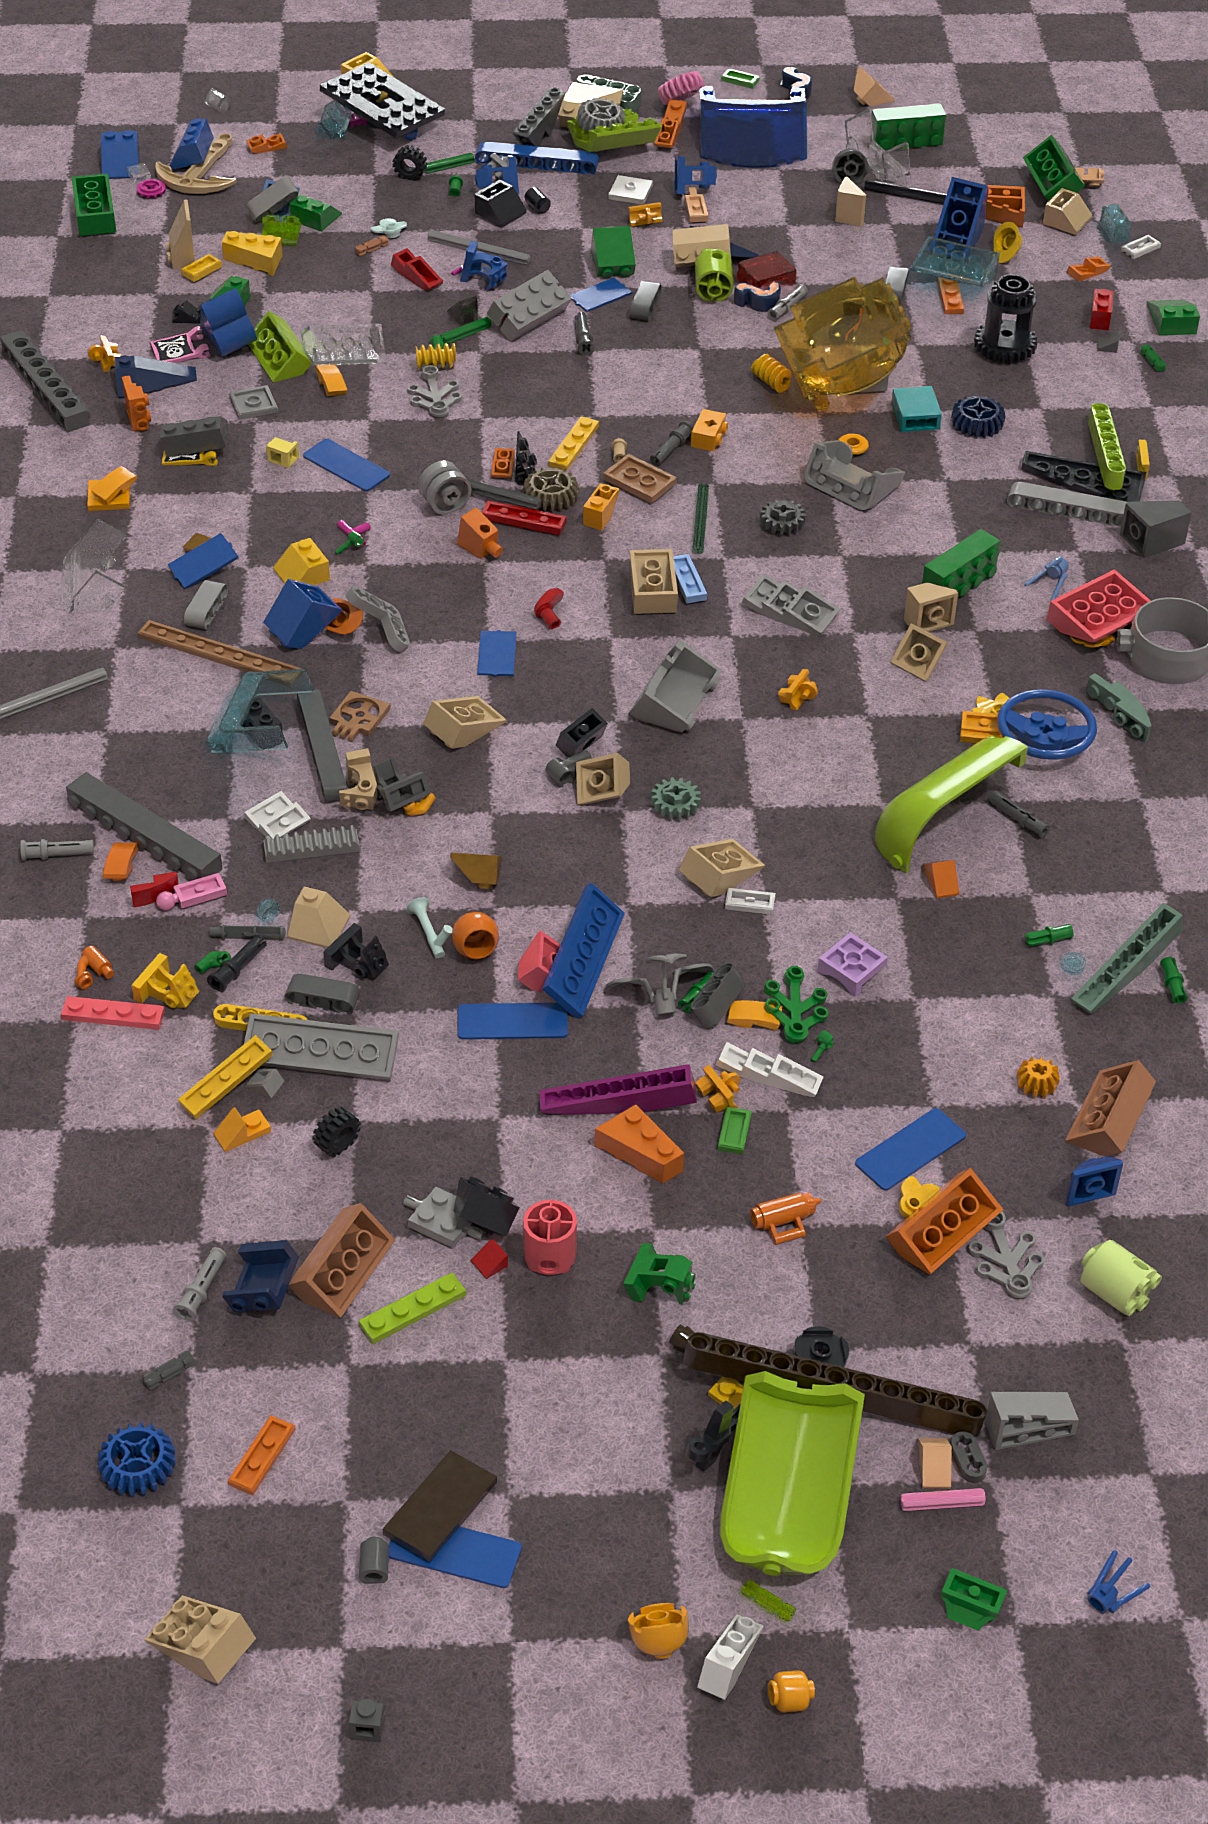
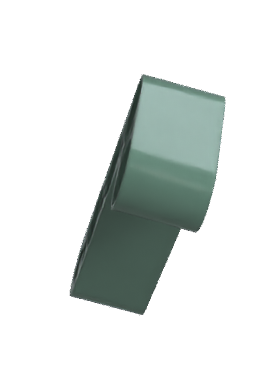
(631, 96)

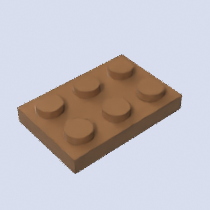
(639, 478)

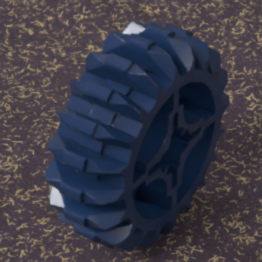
(978, 416)

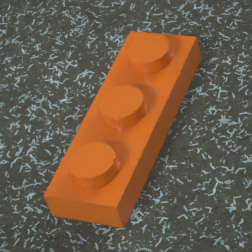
(950, 296)

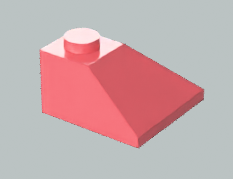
(537, 961)

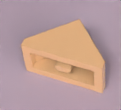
(935, 1462)

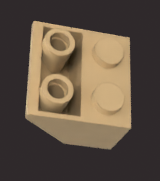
(1067, 212)

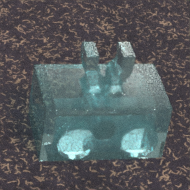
(334, 120)

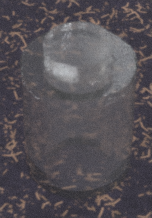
(217, 100)

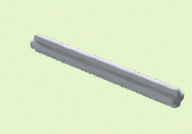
(463, 243)
(52, 692)

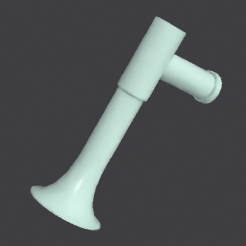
(418, 907)

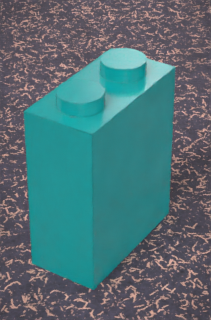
(916, 408)

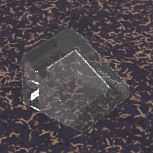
(138, 173)

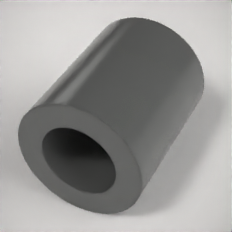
(374, 1561)

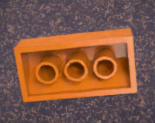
(945, 1222)

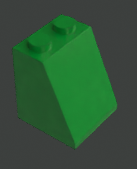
(613, 251)

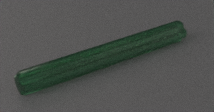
(700, 519)

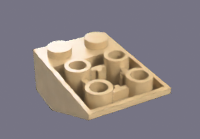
(202, 1637)

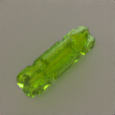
(768, 1600)

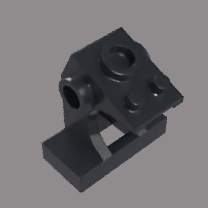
(349, 947)

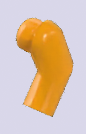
(421, 807)

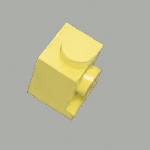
(282, 452)

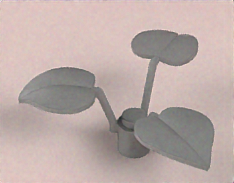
(664, 998)

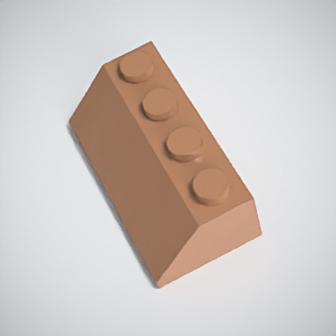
(1112, 1109)
(342, 1261)

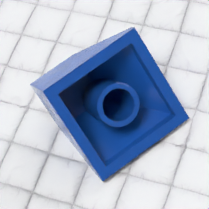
(1094, 1180)

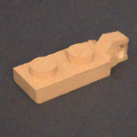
(696, 206)

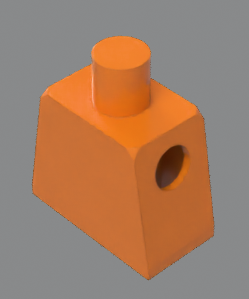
(478, 535)

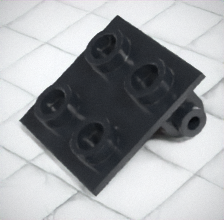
(524, 460)

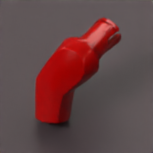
(545, 605)

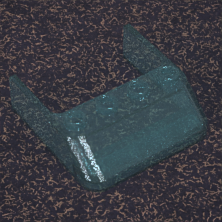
(227, 729)

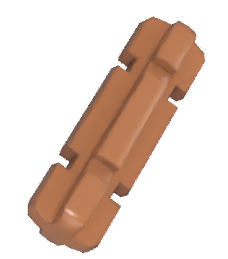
(371, 245)

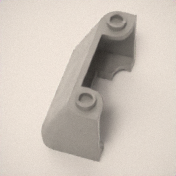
(833, 473)
(676, 689)

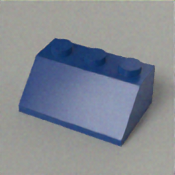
(193, 144)

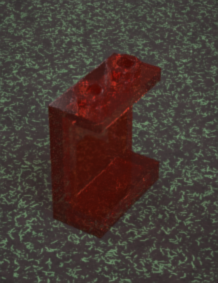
(766, 269)

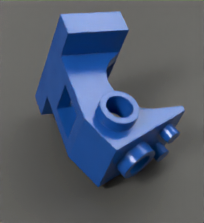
(484, 175)
(683, 175)
(473, 266)

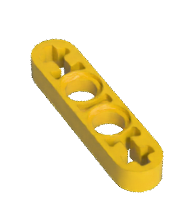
(244, 1012)

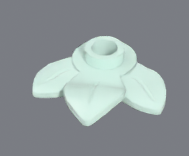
(389, 227)

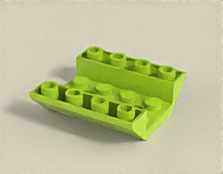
(616, 136)

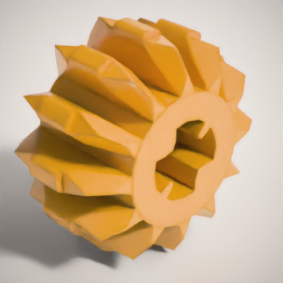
(1038, 1077)

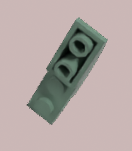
(1126, 707)

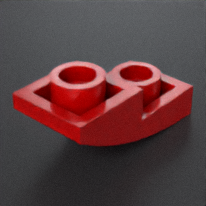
(147, 893)

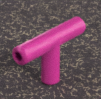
(359, 529)

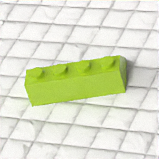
(279, 349)

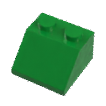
(313, 213)

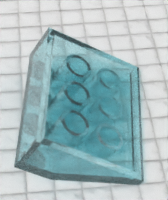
(956, 262)

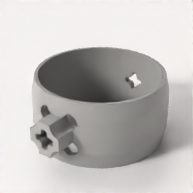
(1163, 663)

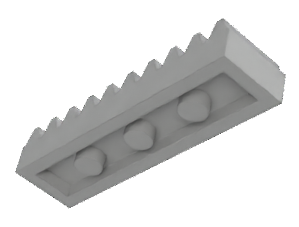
(311, 845)

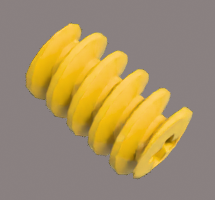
(436, 356)
(772, 373)

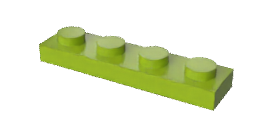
(412, 1308)

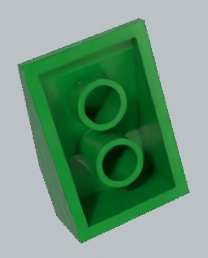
(1174, 317)

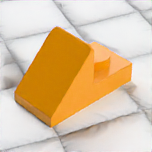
(239, 1130)

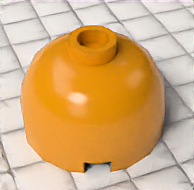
(659, 1629)

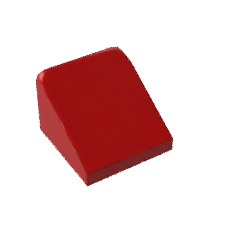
(490, 1259)

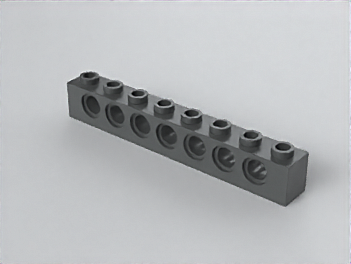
(45, 381)

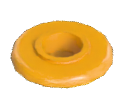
(860, 443)

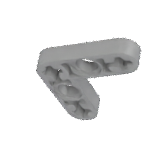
(385, 612)

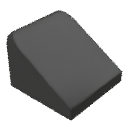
(1109, 342)

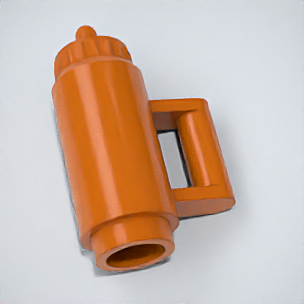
(784, 1211)

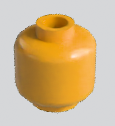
(790, 1691)

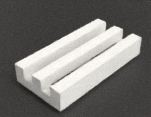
(1142, 248)
(750, 904)

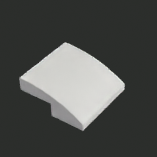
(276, 816)

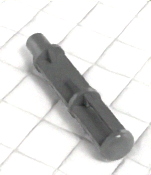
(248, 932)

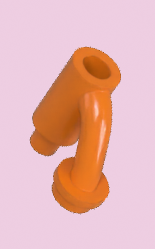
(94, 958)

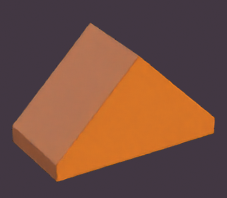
(942, 877)

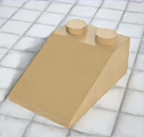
(180, 248)
(653, 581)
(461, 720)
(719, 866)

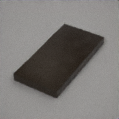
(439, 1505)

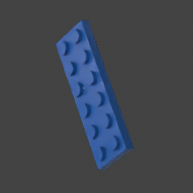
(583, 951)

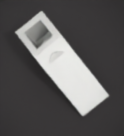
(729, 1656)

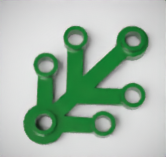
(794, 1028)

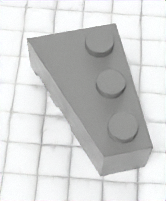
(1029, 1417)

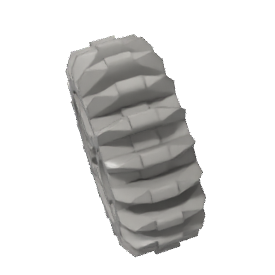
(599, 113)

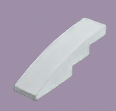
(769, 1071)

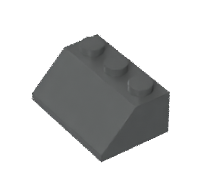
(194, 436)

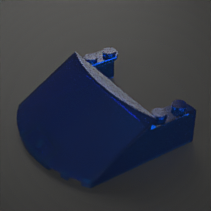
(753, 130)

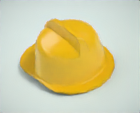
(1009, 238)

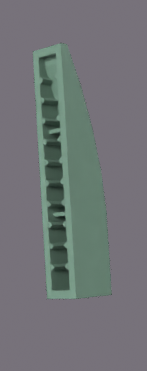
(1130, 958)

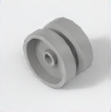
(444, 487)

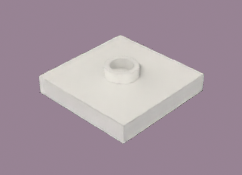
(630, 189)

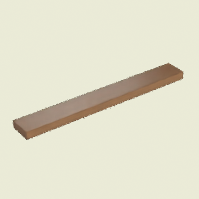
(209, 649)

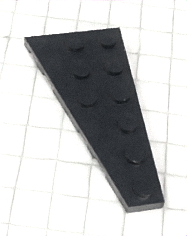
(1083, 476)

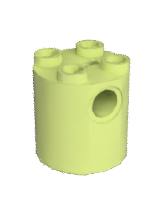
(1118, 1277)

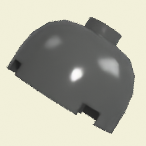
(850, 163)

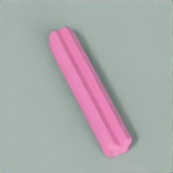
(942, 1499)

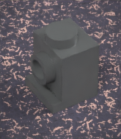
(367, 1714)

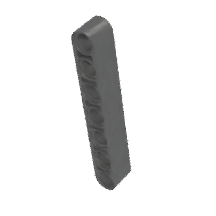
(322, 744)

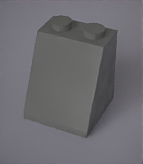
(1155, 526)

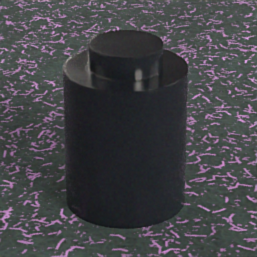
(537, 200)

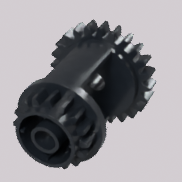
(1008, 338)

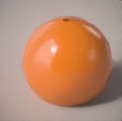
(475, 935)

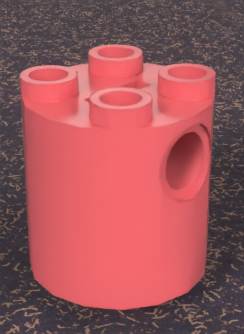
(550, 1237)

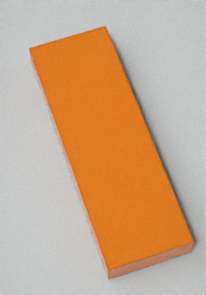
(261, 1455)

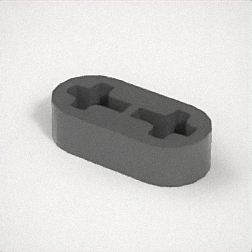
(973, 1454)

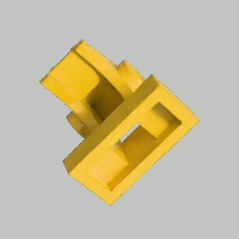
(156, 979)

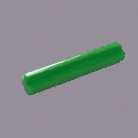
(448, 163)
(466, 330)

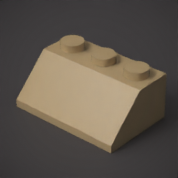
(691, 241)

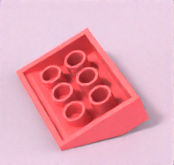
(1096, 607)

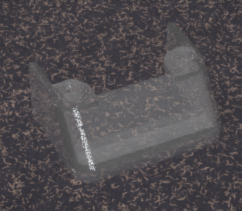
(889, 165)
(83, 571)

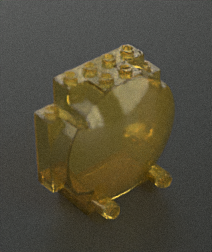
(844, 339)

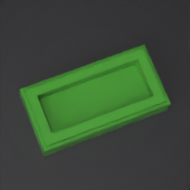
(740, 78)
(734, 1130)

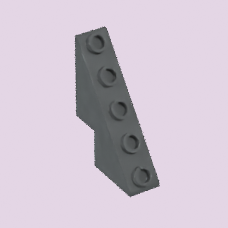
(540, 119)

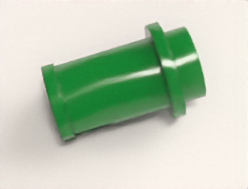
(455, 185)

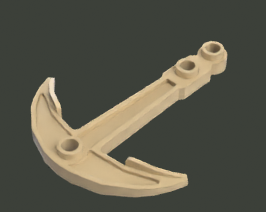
(191, 180)

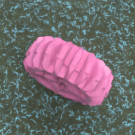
(680, 87)

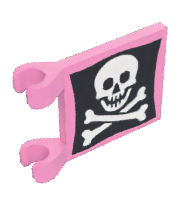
(180, 347)

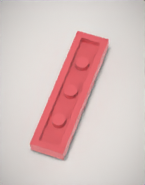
(113, 1012)

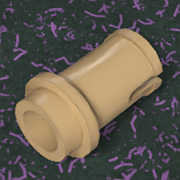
(619, 449)

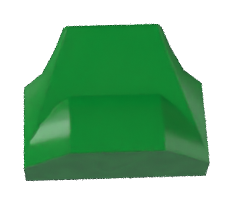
(971, 1599)

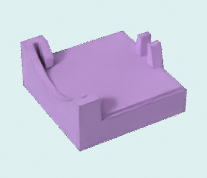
(852, 962)

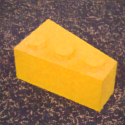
(253, 250)

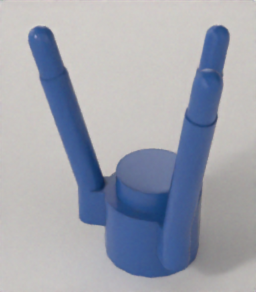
(1104, 1595)

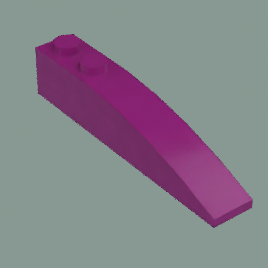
(614, 1095)

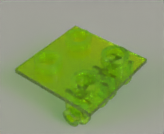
(287, 229)

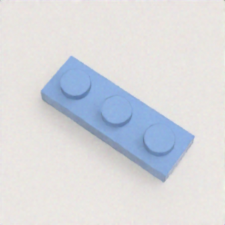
(688, 579)

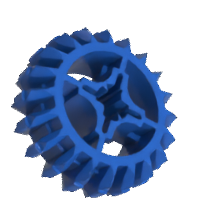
(136, 1468)

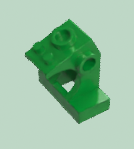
(644, 1273)

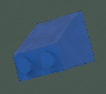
(300, 614)

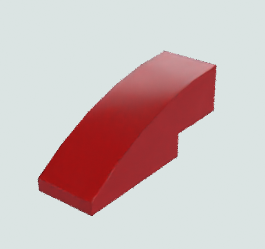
(415, 269)

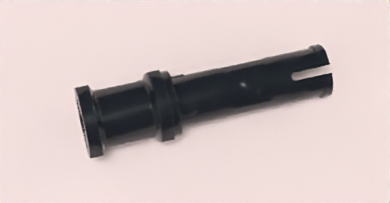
(230, 969)

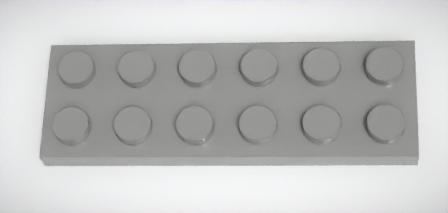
(326, 1046)

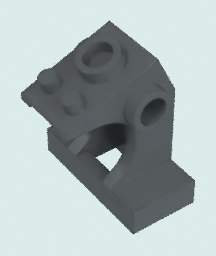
(396, 787)

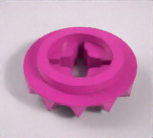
(151, 188)

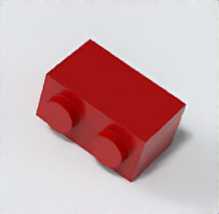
(1101, 309)

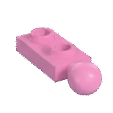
(193, 892)

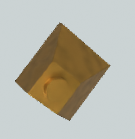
(479, 868)

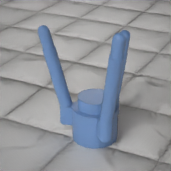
(1055, 569)

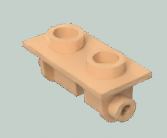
(1093, 176)

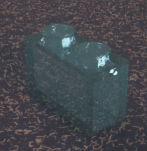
(1115, 223)

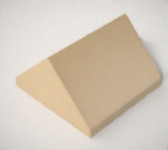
(850, 204)

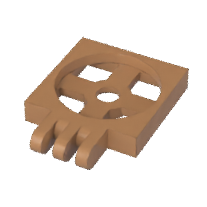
(353, 727)

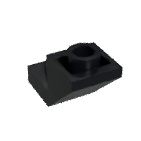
(186, 313)

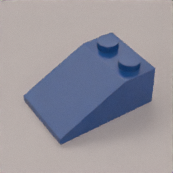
(118, 152)

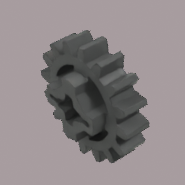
(782, 516)

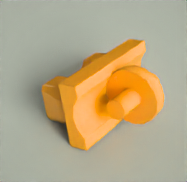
(645, 214)
(104, 353)
(799, 690)
(723, 1088)

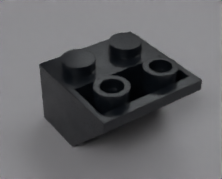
(499, 203)
(484, 1206)

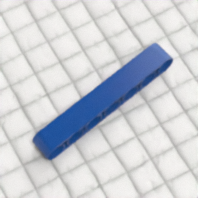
(544, 156)

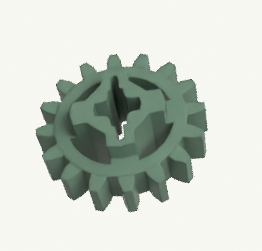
(675, 798)

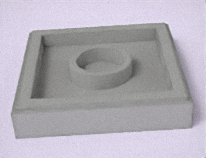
(253, 402)

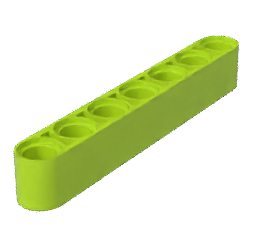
(1106, 446)

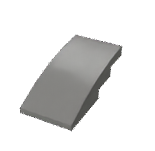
(790, 606)

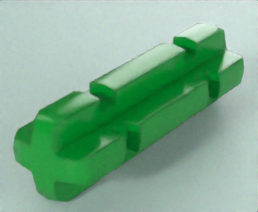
(1153, 358)

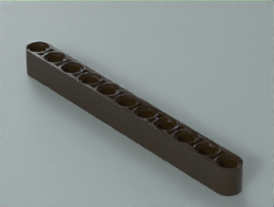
(882, 1395)

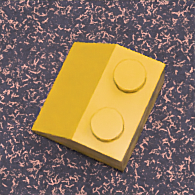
(303, 563)

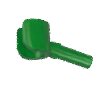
(353, 538)
(825, 1040)

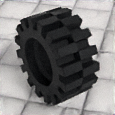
(412, 155)
(336, 1131)

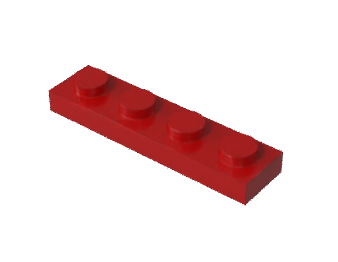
(524, 517)

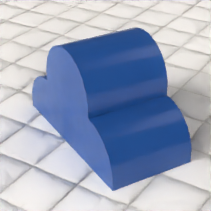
(963, 212)
(227, 323)

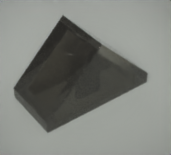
(465, 311)

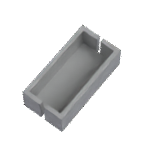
(529, 305)

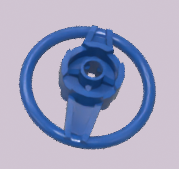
(1045, 733)

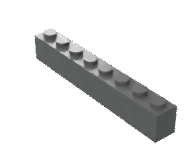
(143, 827)

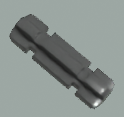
(168, 1370)

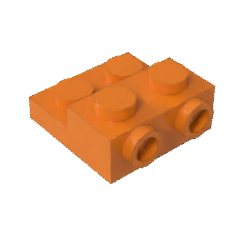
(136, 405)

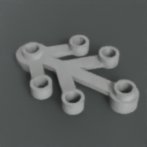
(438, 407)
(1007, 1259)

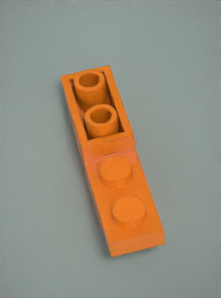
(671, 124)

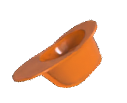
(348, 619)

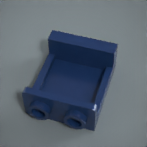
(263, 1277)

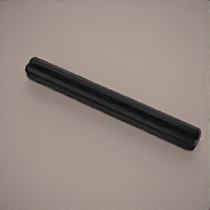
(905, 191)

